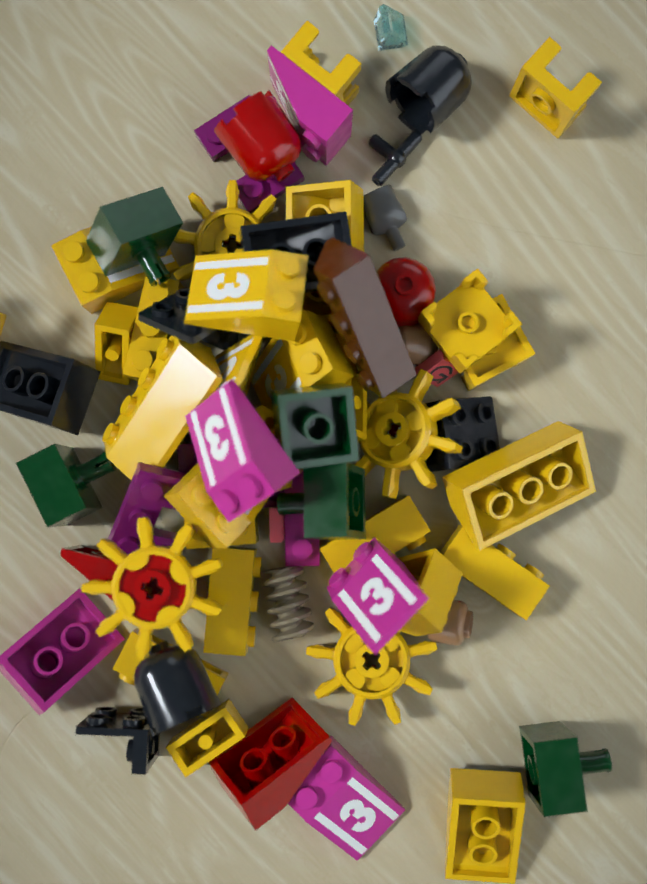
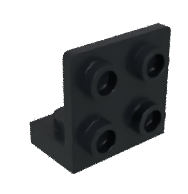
(170, 315)
(470, 427)
(141, 750)

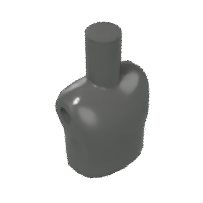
(385, 215)

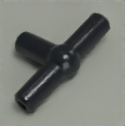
(395, 157)

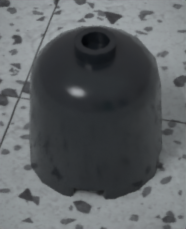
(430, 88)
(173, 686)

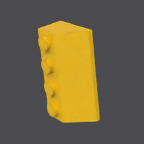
(327, 199)
(155, 415)
(520, 483)

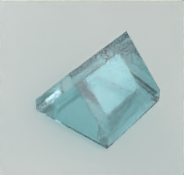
(390, 28)

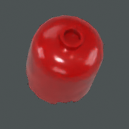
(261, 138)
(407, 288)

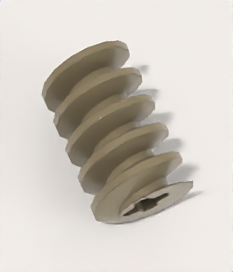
(288, 602)

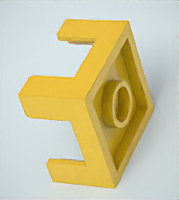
(338, 80)
(546, 96)
(467, 322)
(504, 356)

